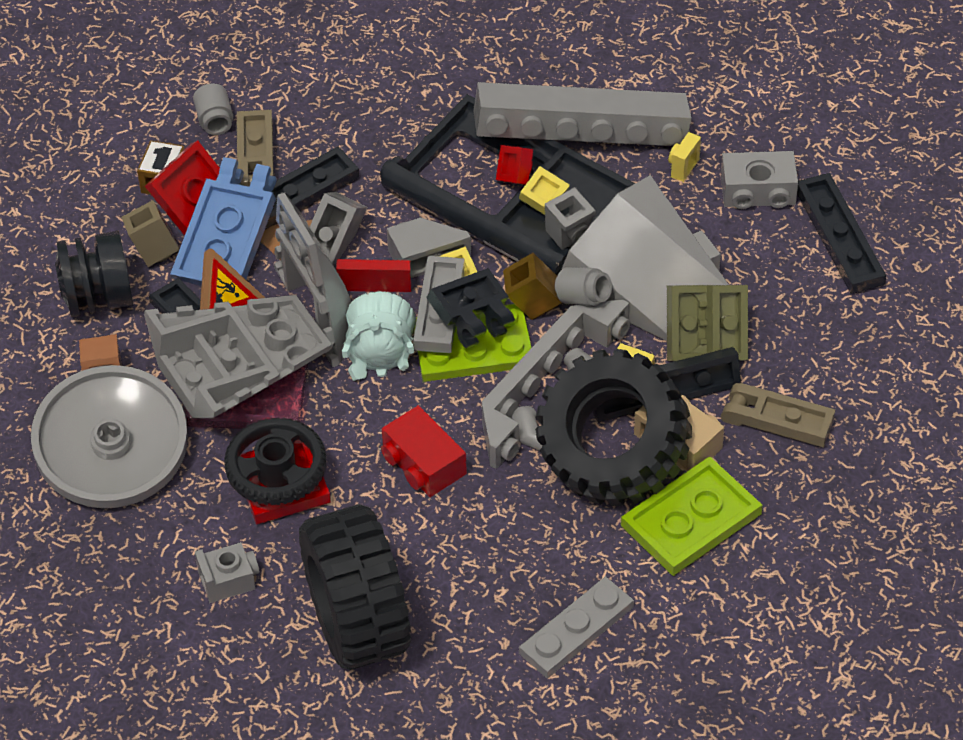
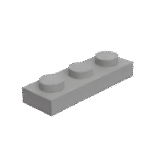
(430, 330)
(576, 627)

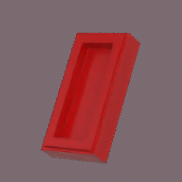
(375, 275)

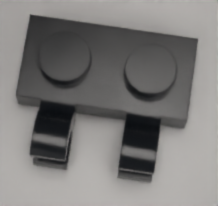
(469, 296)

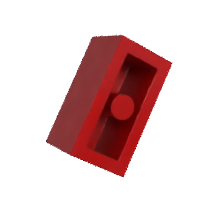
(423, 451)

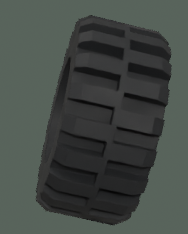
(584, 390)
(355, 586)

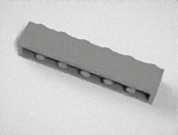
(581, 114)

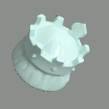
(378, 334)

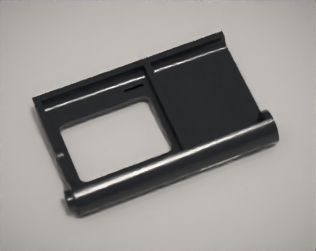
(518, 226)

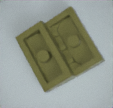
(706, 320)

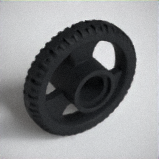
(274, 461)

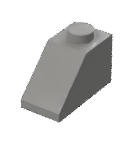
(336, 223)
(424, 238)

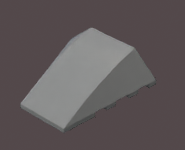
(644, 250)
(307, 264)
(234, 351)

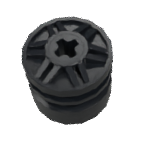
(94, 273)

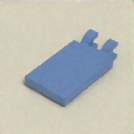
(227, 220)

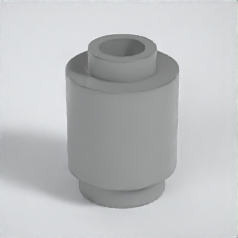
(213, 108)
(583, 286)

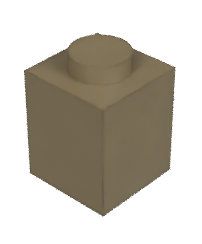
(150, 233)

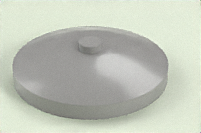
(109, 436)

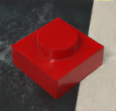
(514, 164)

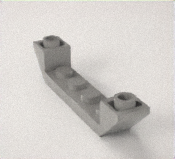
(599, 322)

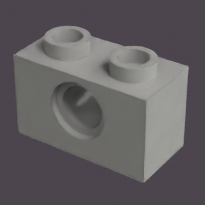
(759, 179)

